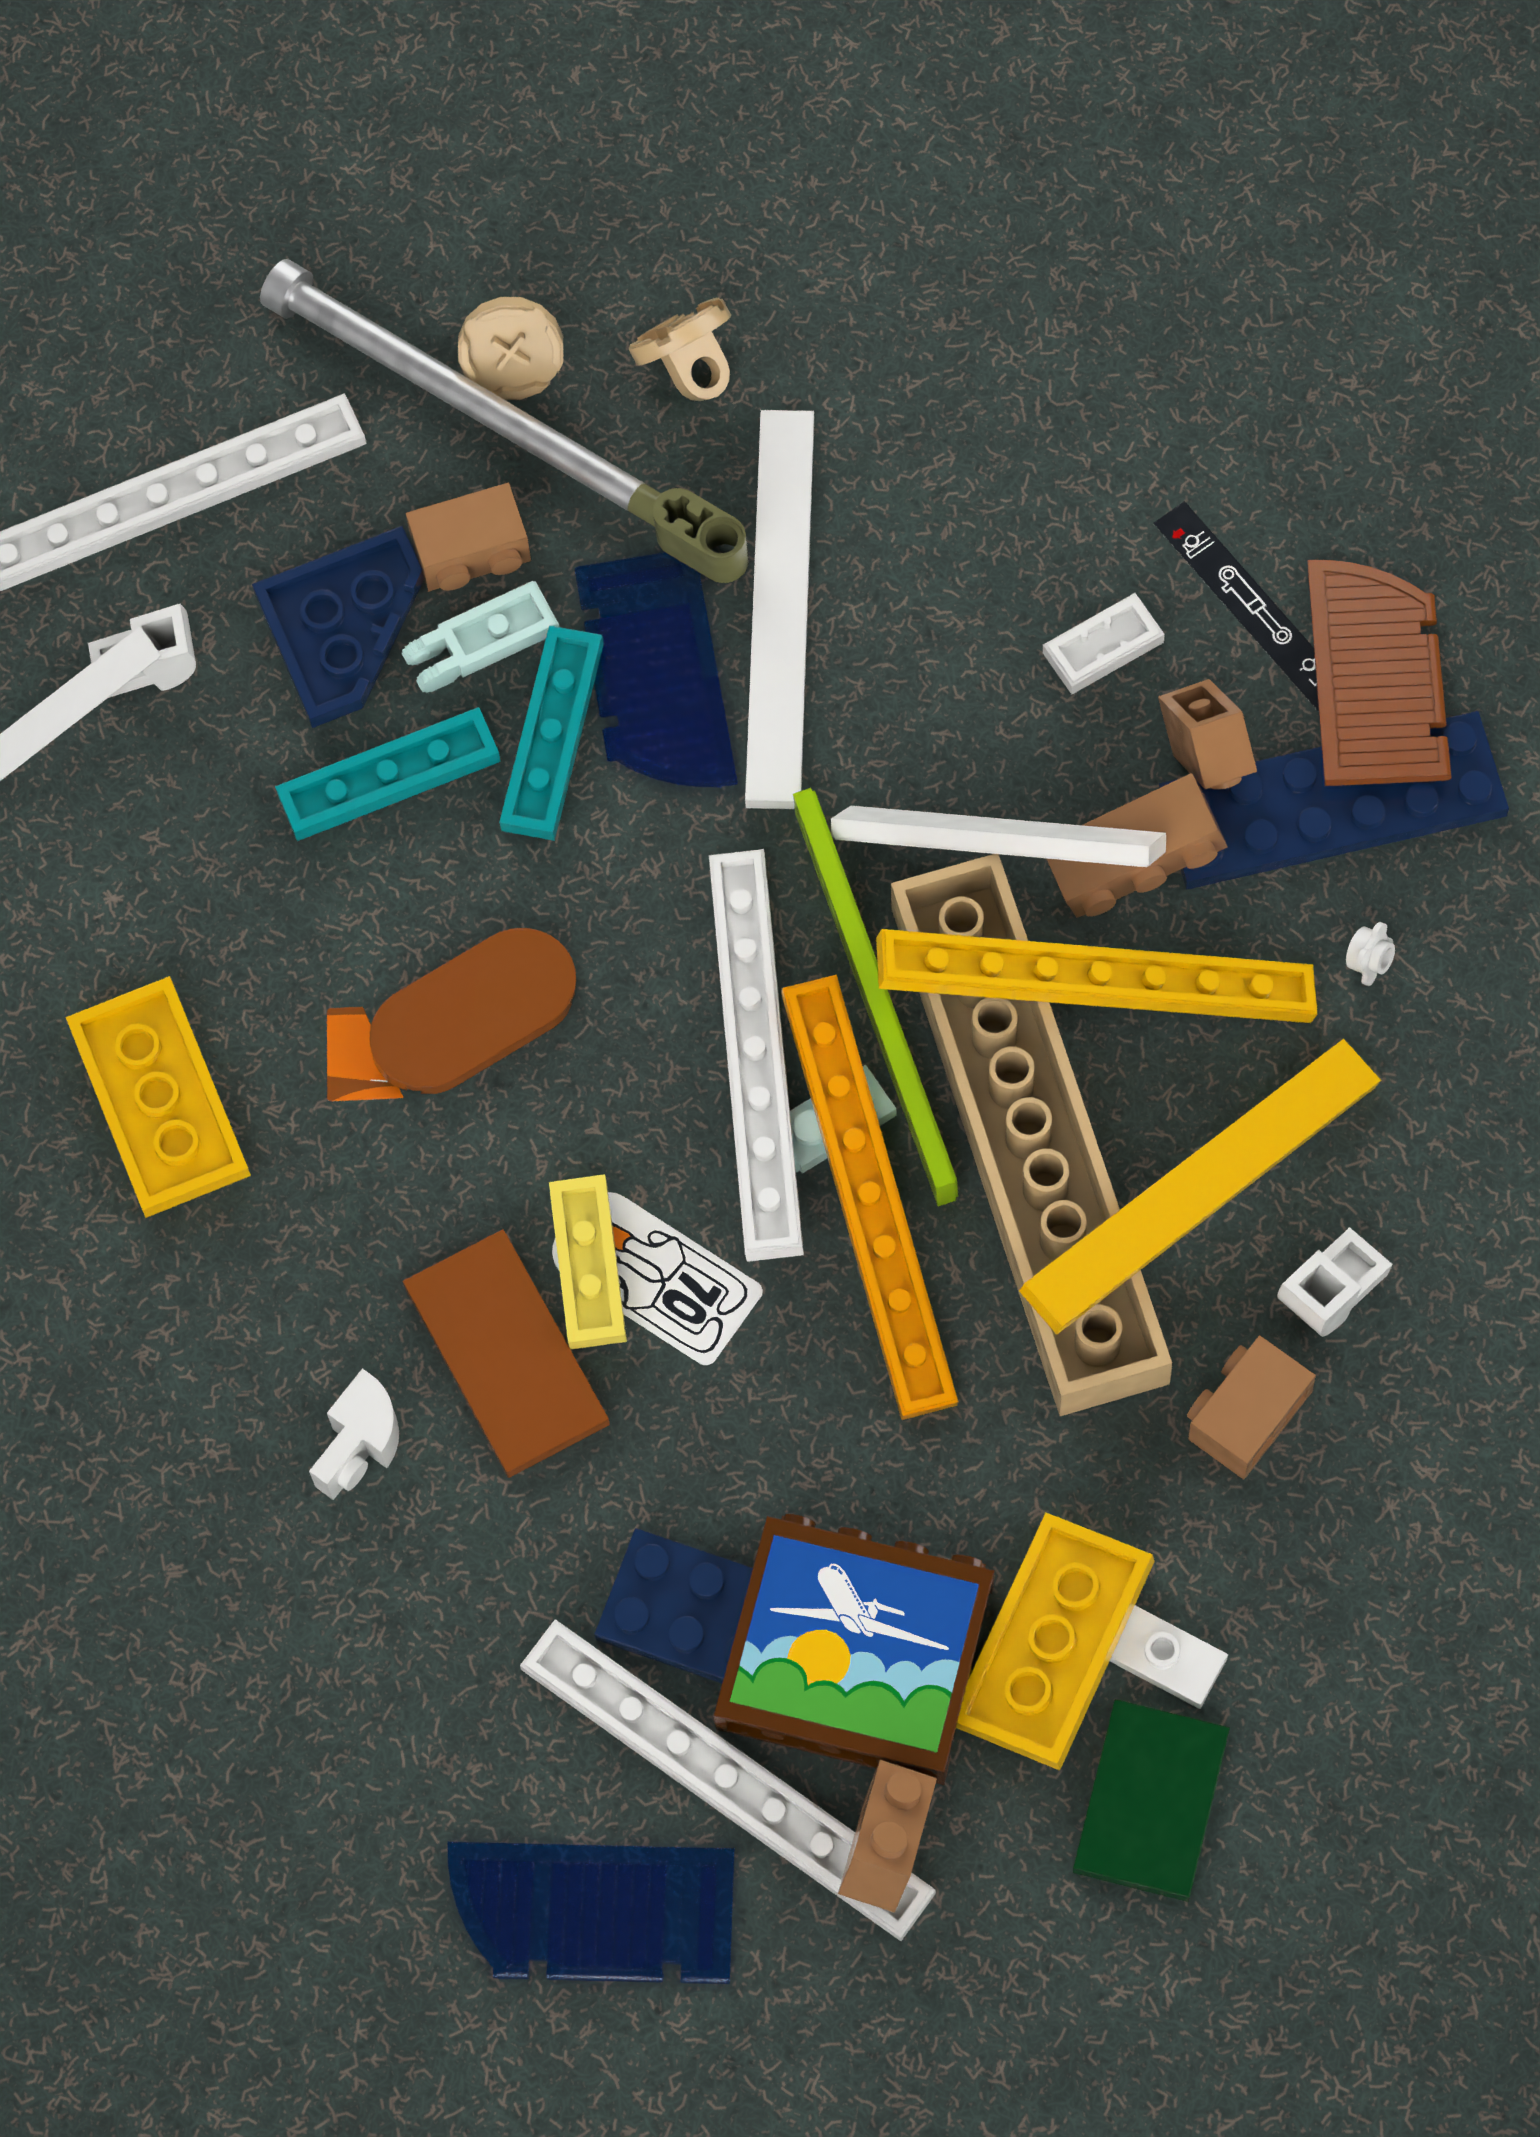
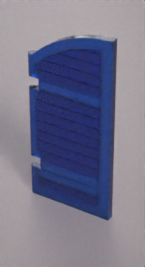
(657, 670)
(597, 1909)

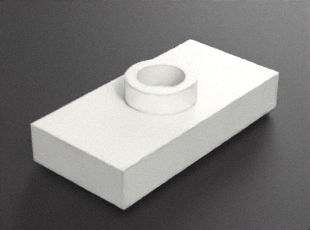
(1103, 643)
(1168, 1657)

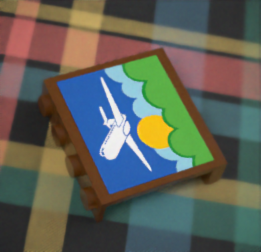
(854, 1647)

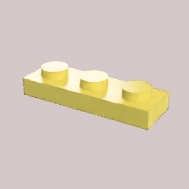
(587, 1262)

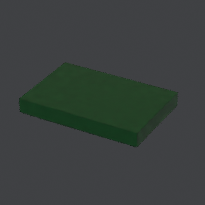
(1151, 1800)

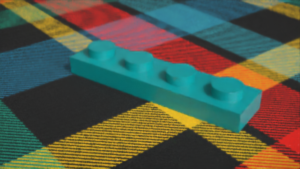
(551, 733)
(388, 774)

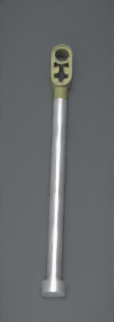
(682, 520)

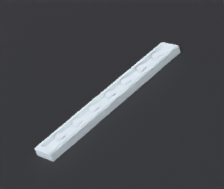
(177, 490)
(780, 609)
(755, 1056)
(709, 1767)

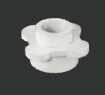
(1370, 952)

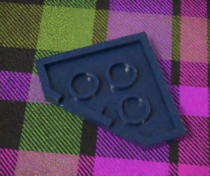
(341, 620)

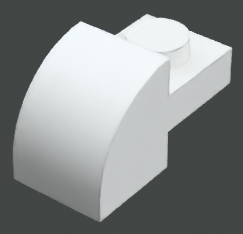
(172, 638)
(1334, 1282)
(364, 1429)

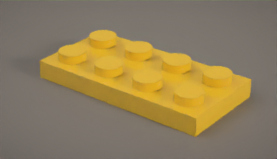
(158, 1097)
(1053, 1640)

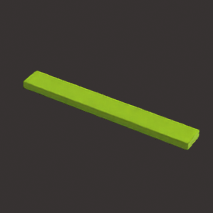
(876, 1000)

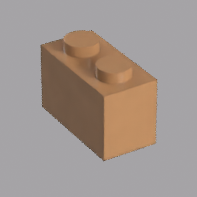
(469, 538)
(1208, 735)
(1249, 1406)
(887, 1836)

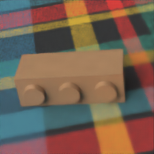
(1190, 842)

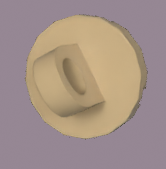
(683, 341)
(511, 347)

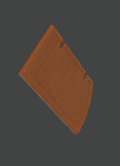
(1376, 677)

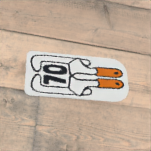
(676, 1284)

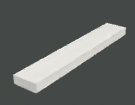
(999, 836)

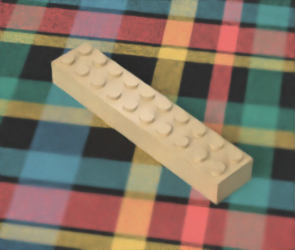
(1031, 1142)

